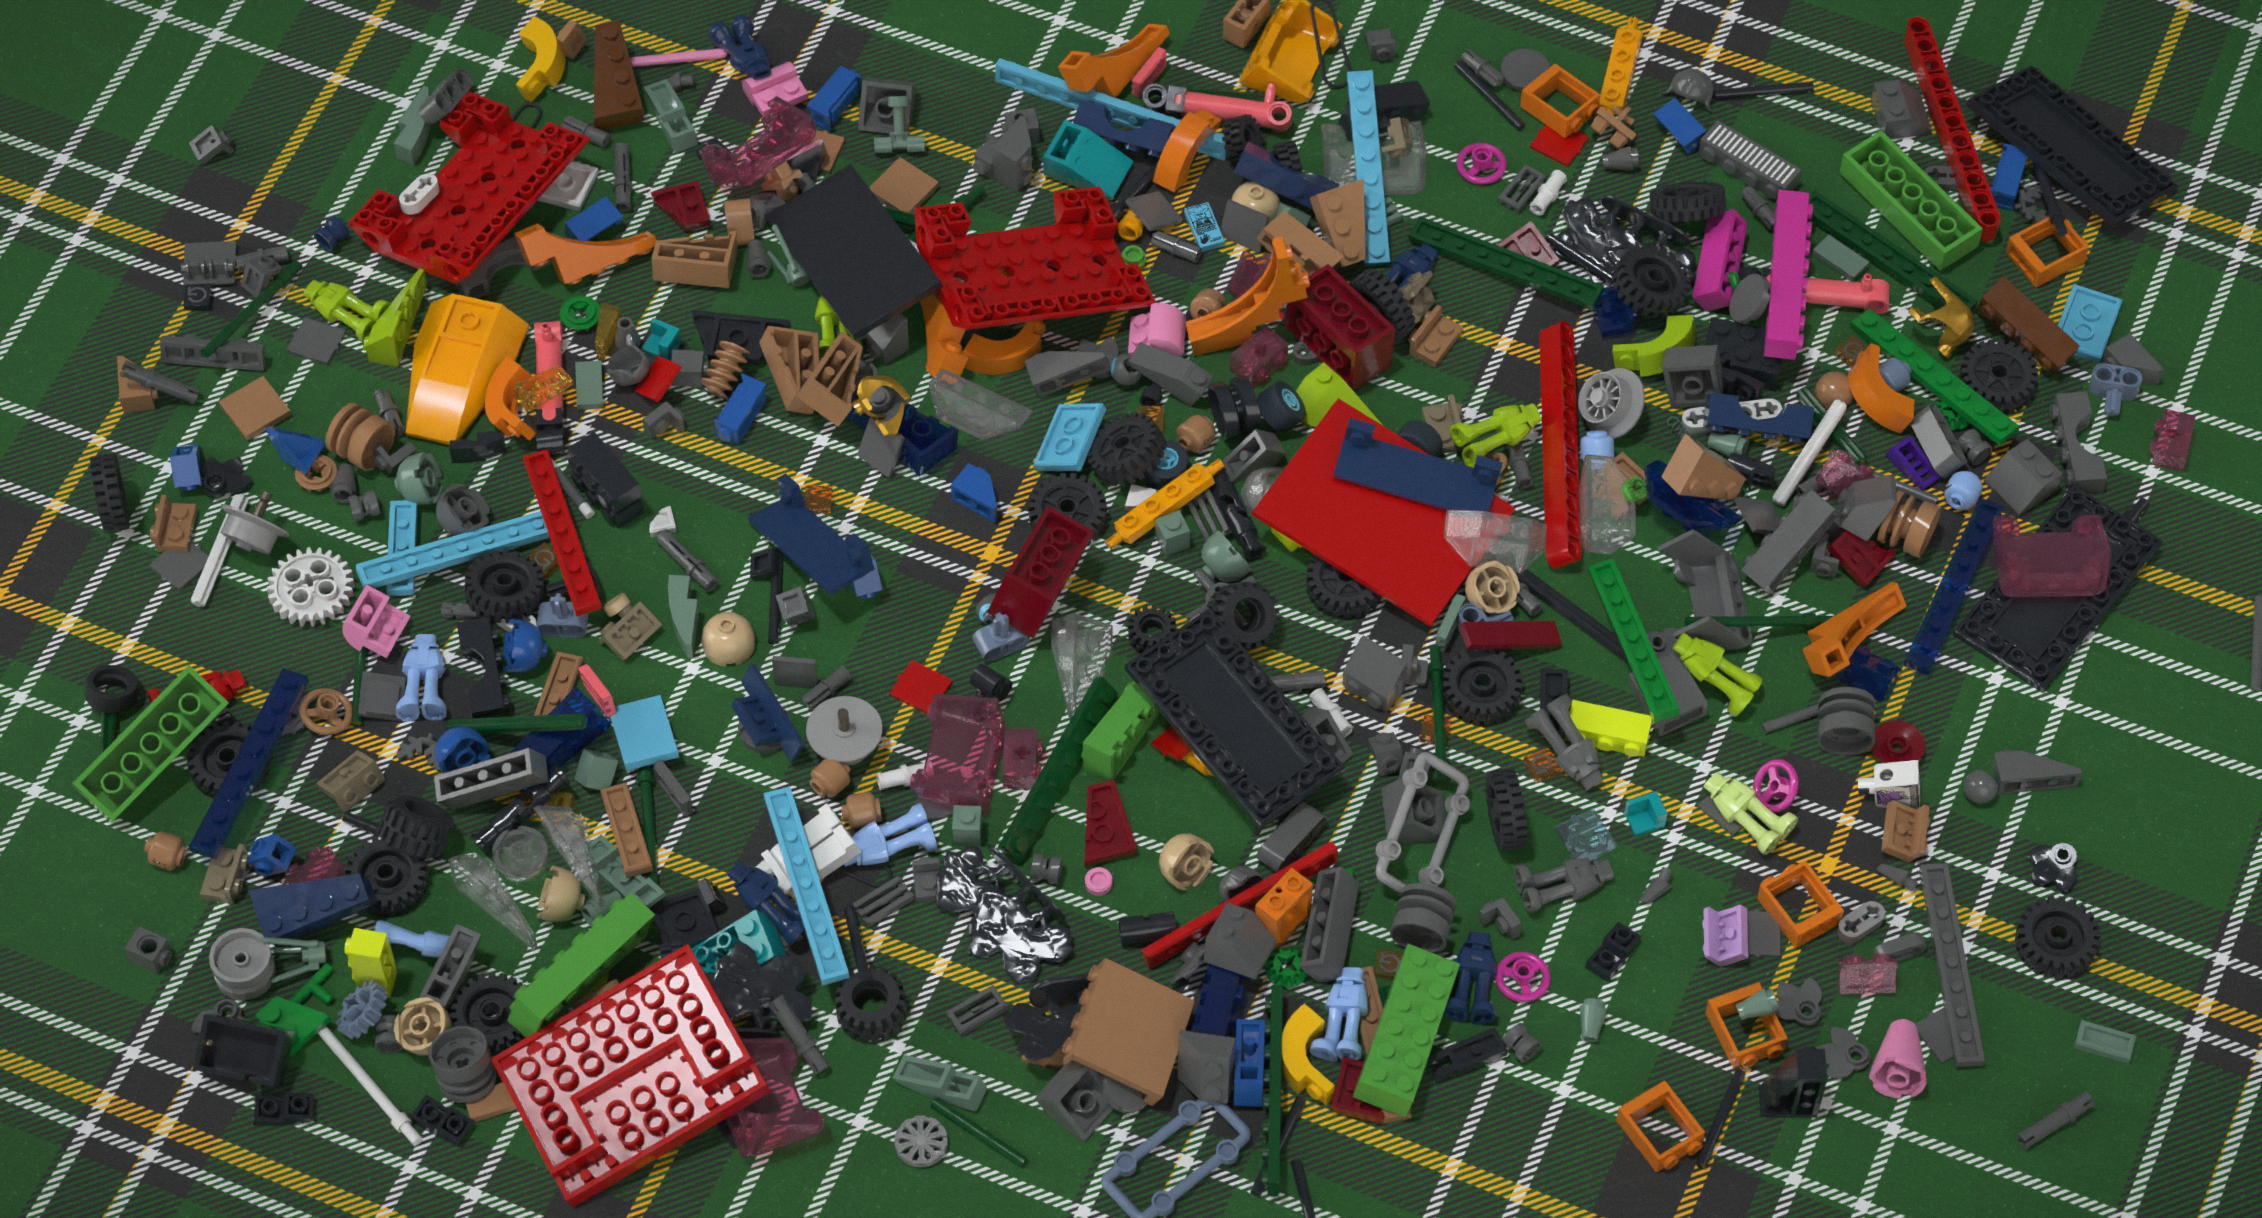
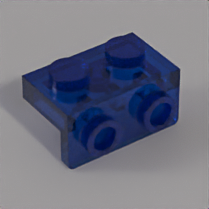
(1612, 314)
(1869, 673)

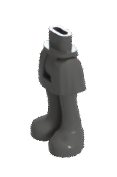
(1580, 758)
(1579, 878)

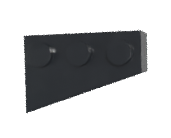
(1392, 101)
(1795, 1086)

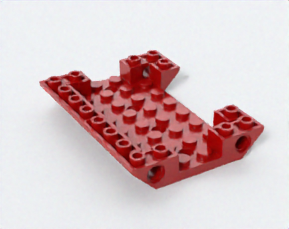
(491, 208)
(1034, 292)

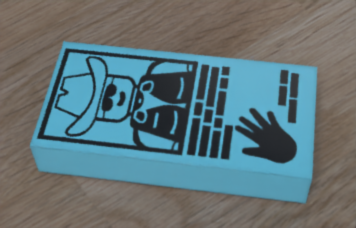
(1204, 227)

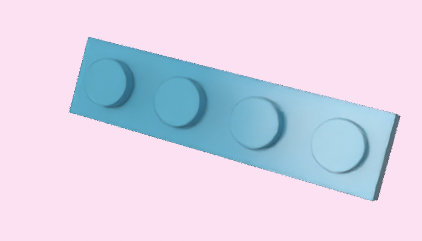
(402, 537)

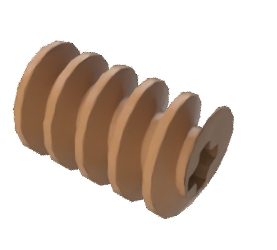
(724, 369)

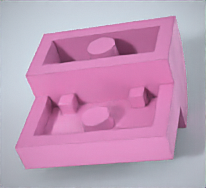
(781, 83)
(1159, 328)
(374, 623)

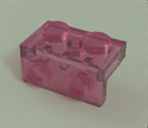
(1247, 273)
(1841, 472)
(320, 865)
(1867, 975)

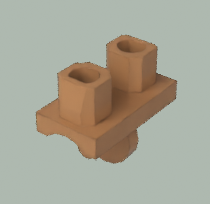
(1623, 133)
(782, 181)

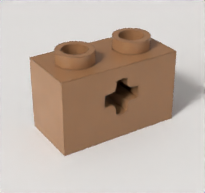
(1245, 21)

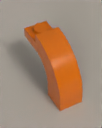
(1182, 146)
(1004, 356)
(1875, 396)
(501, 402)

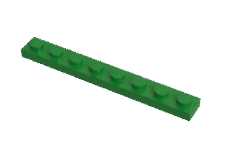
(1936, 377)
(1634, 641)

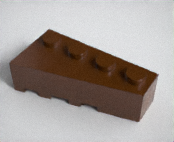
(2027, 325)

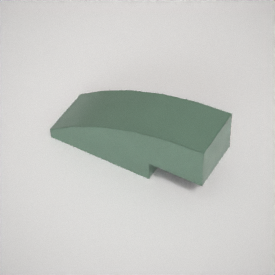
(671, 116)
(413, 131)
(683, 612)
(940, 1082)

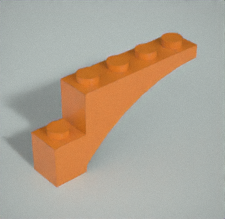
(1114, 69)
(578, 258)
(942, 338)
(1840, 635)

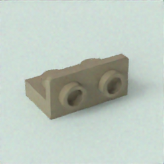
(1401, 134)
(1418, 294)
(1441, 418)
(630, 631)
(351, 780)
(225, 875)

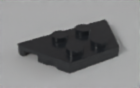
(734, 328)

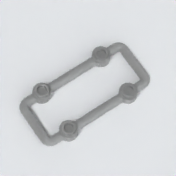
(1455, 805)

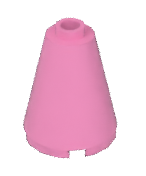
(1899, 1062)

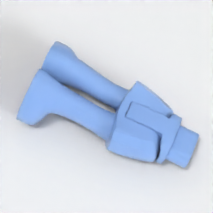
(422, 663)
(877, 850)
(430, 943)
(1347, 1000)

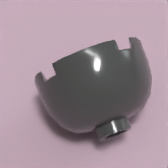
(461, 510)

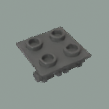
(209, 263)

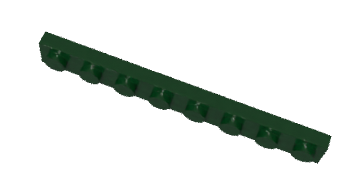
(1882, 251)
(1507, 263)
(1056, 771)
(1272, 1100)

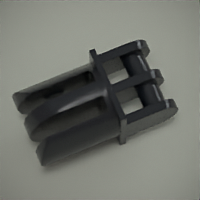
(1755, 471)

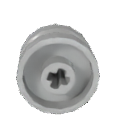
(242, 964)

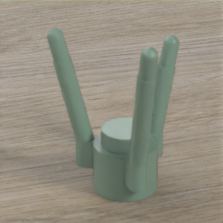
(794, 274)
(311, 952)

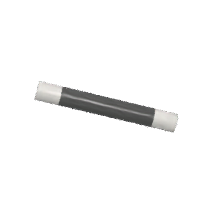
(573, 493)

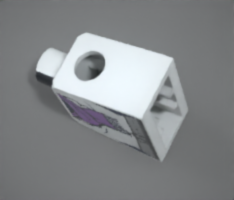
(1893, 782)

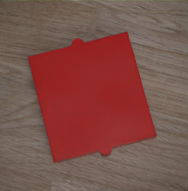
(1557, 147)
(658, 379)
(918, 686)
(1171, 744)

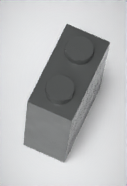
(1685, 690)

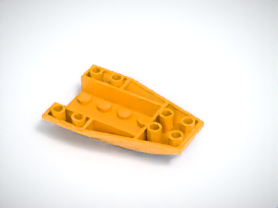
(454, 362)

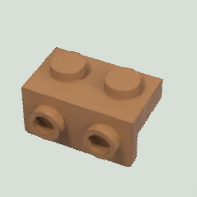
(1905, 831)

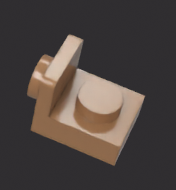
(571, 39)

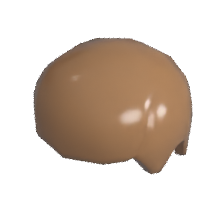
(1833, 387)

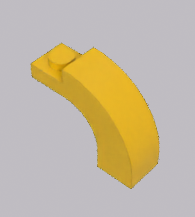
(549, 59)
(1296, 1039)

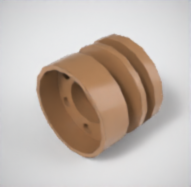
(356, 435)
(1910, 524)

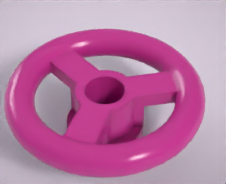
(1481, 160)
(1778, 786)
(1525, 963)

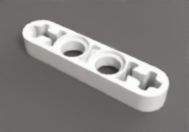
(1749, 406)

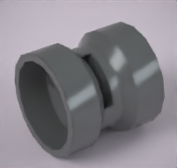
(1974, 447)
(370, 504)
(1046, 868)
(386, 1039)
(1521, 1042)

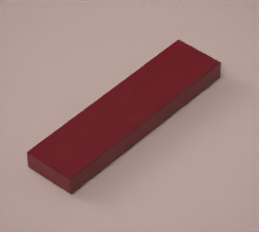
(1510, 635)

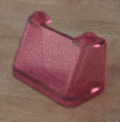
(783, 135)
(2052, 562)
(961, 751)
(780, 1115)

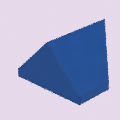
(296, 448)

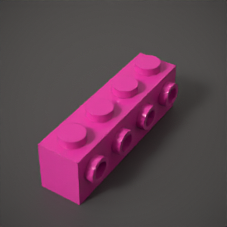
(1719, 257)

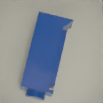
(835, 97)
(2008, 177)
(740, 410)

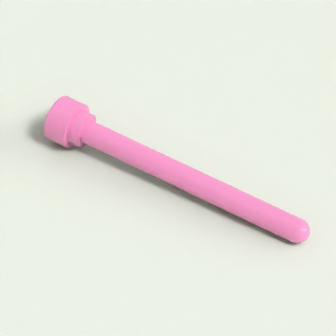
(677, 57)

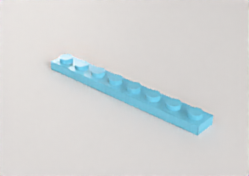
(1368, 165)
(452, 550)
(806, 886)

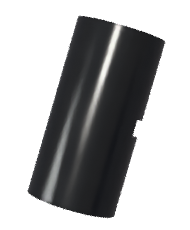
(1146, 929)

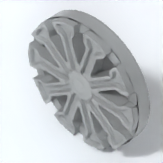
(921, 1141)

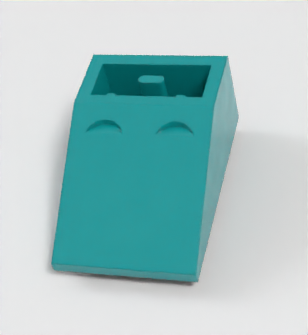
(1085, 160)
(753, 929)

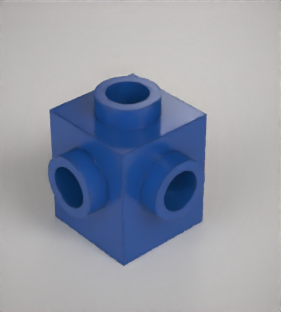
(271, 855)

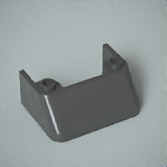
(1713, 588)

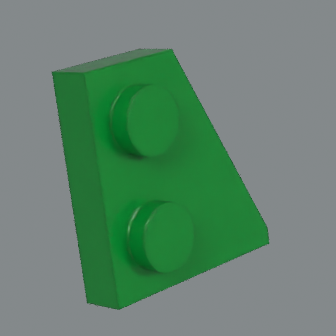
(293, 1016)

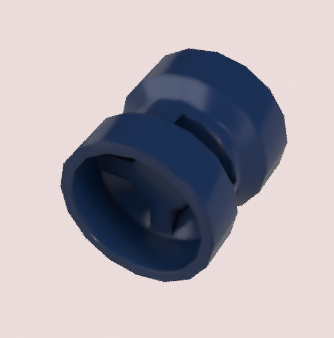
(331, 233)

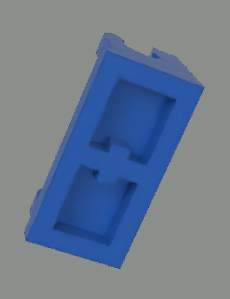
(1681, 125)
(593, 221)

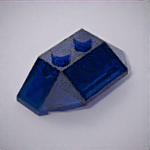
(1692, 512)

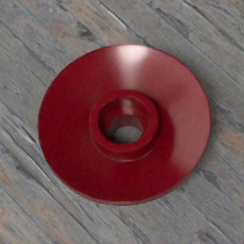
(1900, 735)

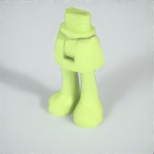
(1734, 799)

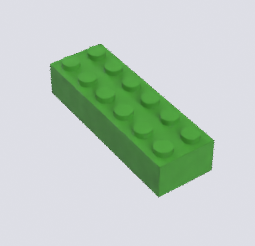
(1910, 200)
(149, 744)
(581, 965)
(1406, 1030)

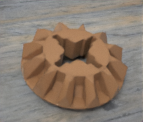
(328, 472)

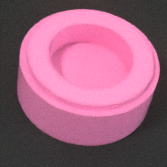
(1098, 881)

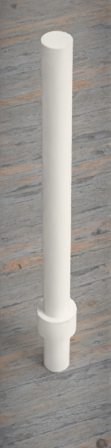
(399, 1120)

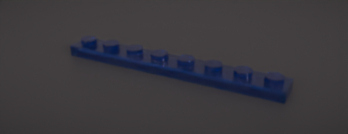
(1953, 587)
(248, 764)

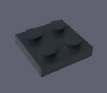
(684, 919)

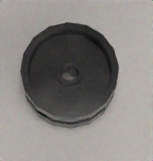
(1234, 407)

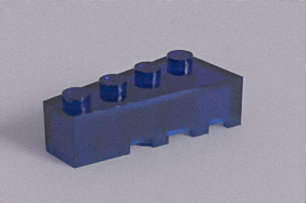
(924, 441)
(565, 744)
(1218, 1002)

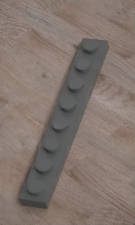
(1951, 965)

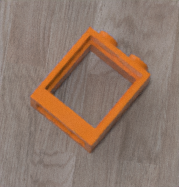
(1545, 84)
(2031, 265)
(1286, 910)
(1811, 927)
(1726, 1005)
(1645, 1104)

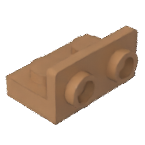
(1434, 337)
(173, 525)

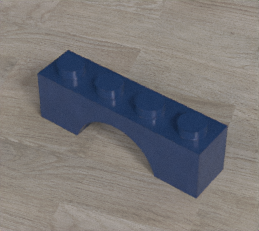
(1149, 137)
(1265, 170)
(1725, 413)

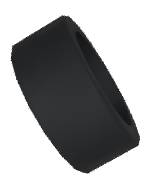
(108, 702)

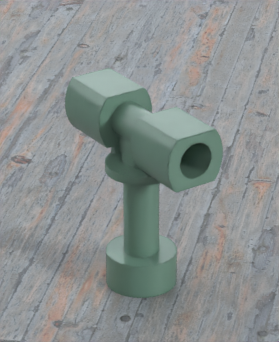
(899, 138)

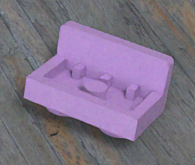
(1725, 935)

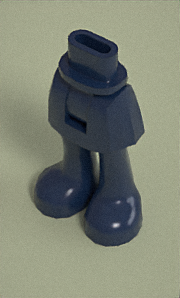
(751, 56)
(1418, 260)
(756, 890)
(1478, 965)

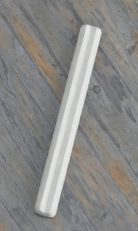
(1809, 453)
(215, 559)

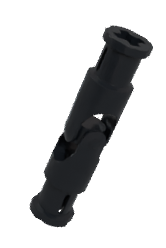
(1237, 517)
(516, 813)

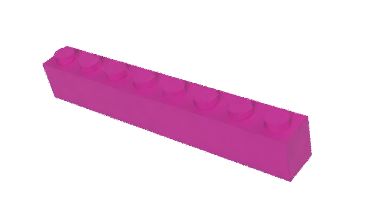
(1787, 273)

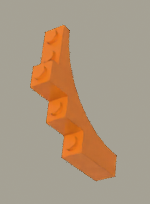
(1259, 305)

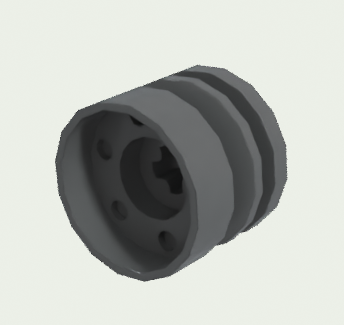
(1846, 721)
(1423, 917)
(462, 1064)

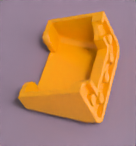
(1289, 51)

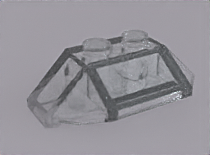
(974, 407)
(1605, 514)
(1495, 537)

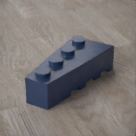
(310, 905)

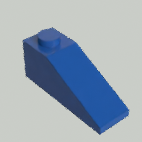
(1249, 1062)

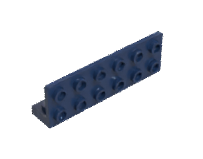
(1413, 473)
(810, 541)

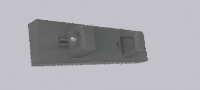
(188, 352)

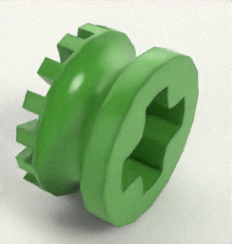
(1637, 484)

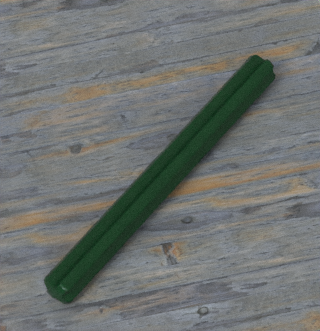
(522, 723)

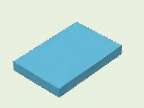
(2089, 320)
(1069, 437)
(643, 733)

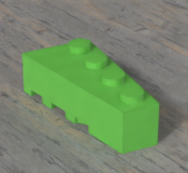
(1118, 733)

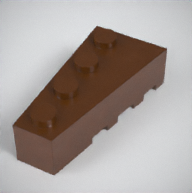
(615, 86)

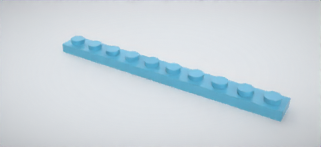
(1121, 111)

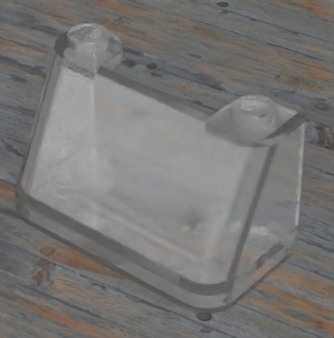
(1399, 174)

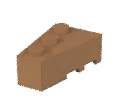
(1343, 220)
(1305, 245)
(696, 261)
(791, 360)
(833, 379)
(1702, 472)

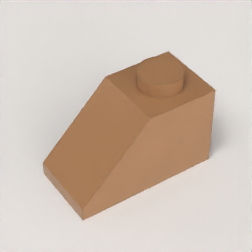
(132, 395)

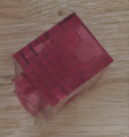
(1259, 356)
(2173, 440)
(1020, 758)

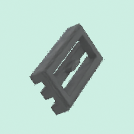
(1512, 203)
(1200, 500)
(673, 788)
(897, 887)
(981, 1019)

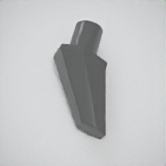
(679, 80)
(1897, 875)
(1657, 886)

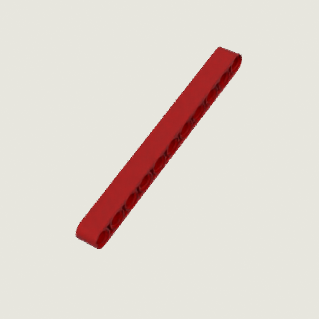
(1951, 127)
(1560, 445)

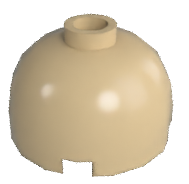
(1258, 198)
(1492, 587)
(728, 639)
(1185, 860)
(560, 896)
(421, 1024)

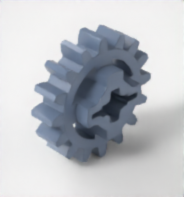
(361, 1009)

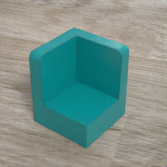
(663, 339)
(1645, 813)

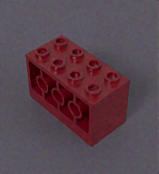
(1341, 328)
(1040, 571)

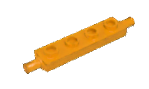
(1621, 66)
(1164, 502)

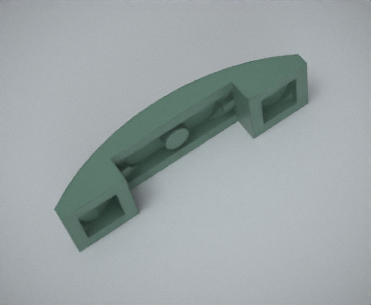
(612, 872)

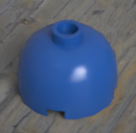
(523, 647)
(460, 749)

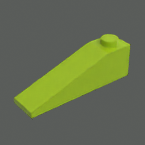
(393, 328)
(1321, 390)

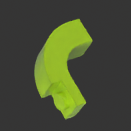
(1649, 356)

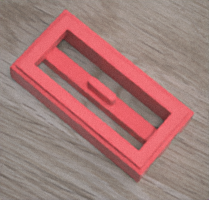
(1149, 72)
(597, 690)

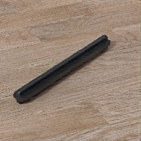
(1572, 612)

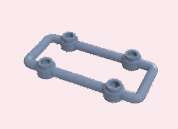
(1163, 1201)

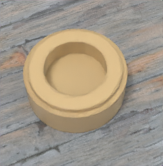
(616, 604)

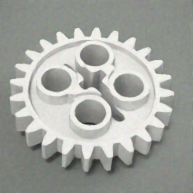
(310, 587)

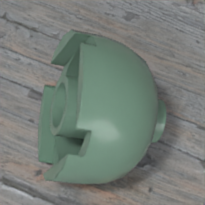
(418, 479)
(1223, 559)

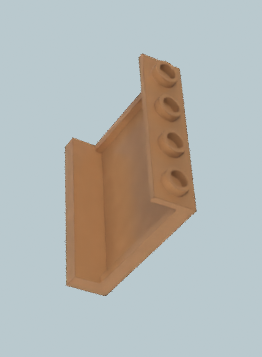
(1128, 1028)

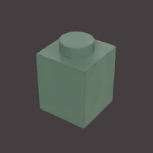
(1172, 533)
(967, 825)

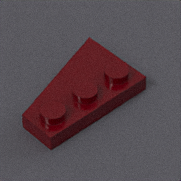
(1107, 826)

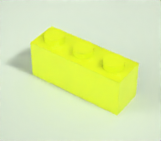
(1612, 728)
(371, 958)

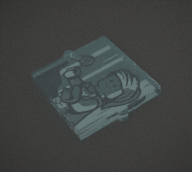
(1585, 836)

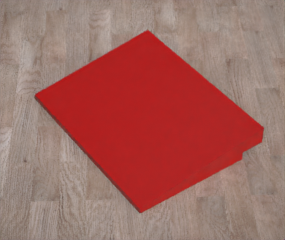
(1364, 532)
(630, 1076)

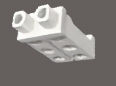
(828, 843)

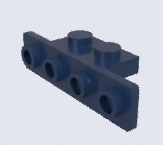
(764, 716)

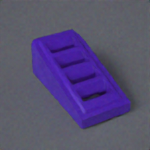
(1913, 450)

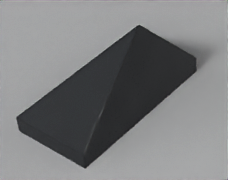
(809, 159)

